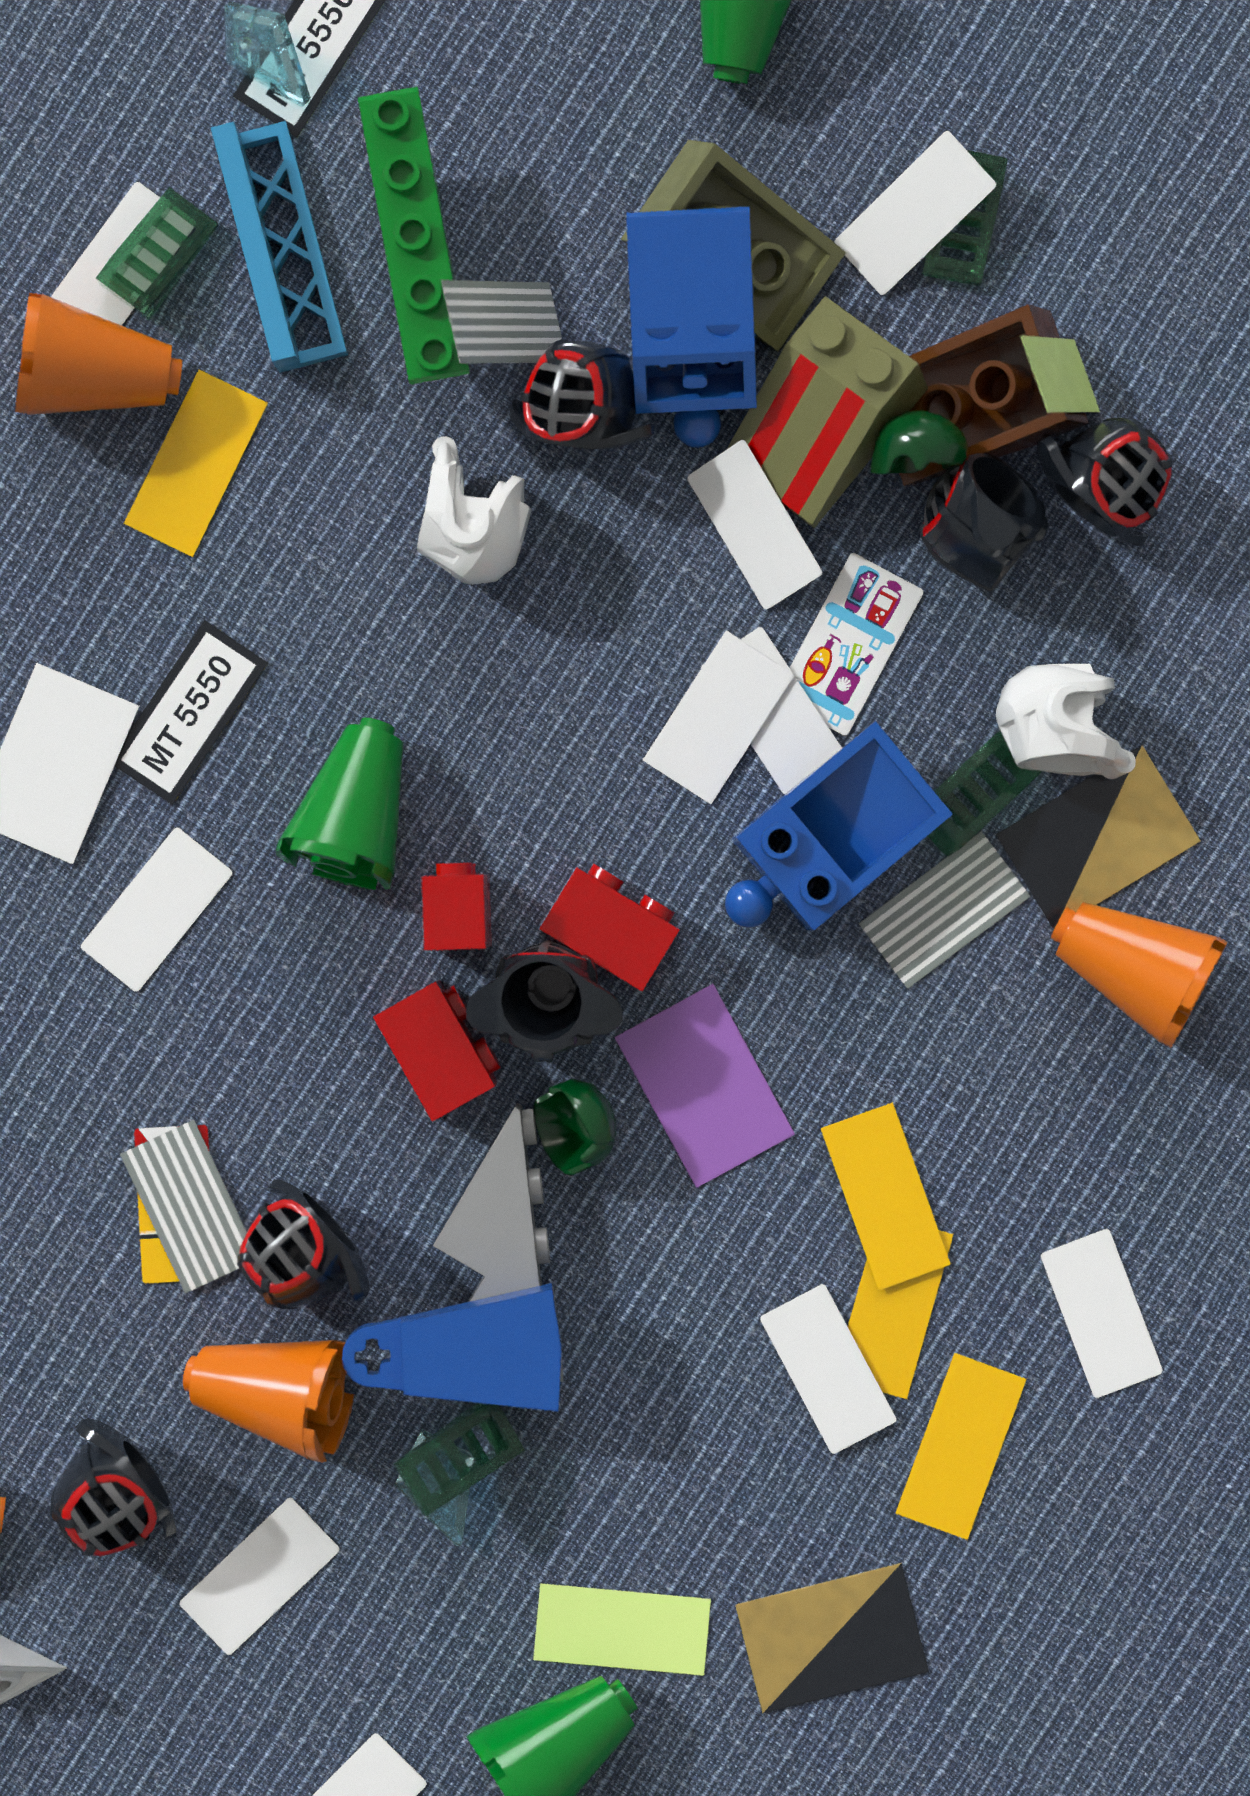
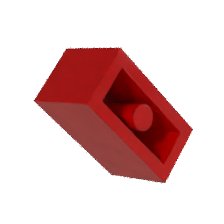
(456, 908)
(610, 927)
(438, 1049)

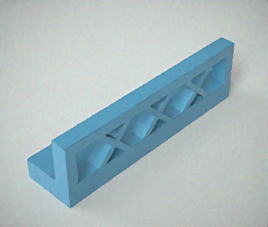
(257, 249)

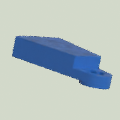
(473, 1351)

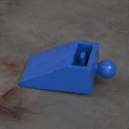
(692, 316)
(842, 825)

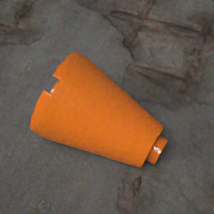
(89, 362)
(1139, 964)
(276, 1391)

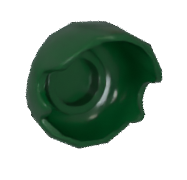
(915, 440)
(575, 1125)

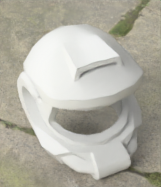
(466, 534)
(1050, 725)

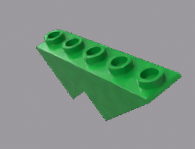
(412, 231)

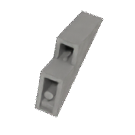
(495, 1217)

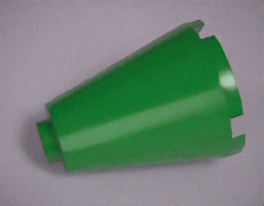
(739, 36)
(351, 810)
(557, 1741)

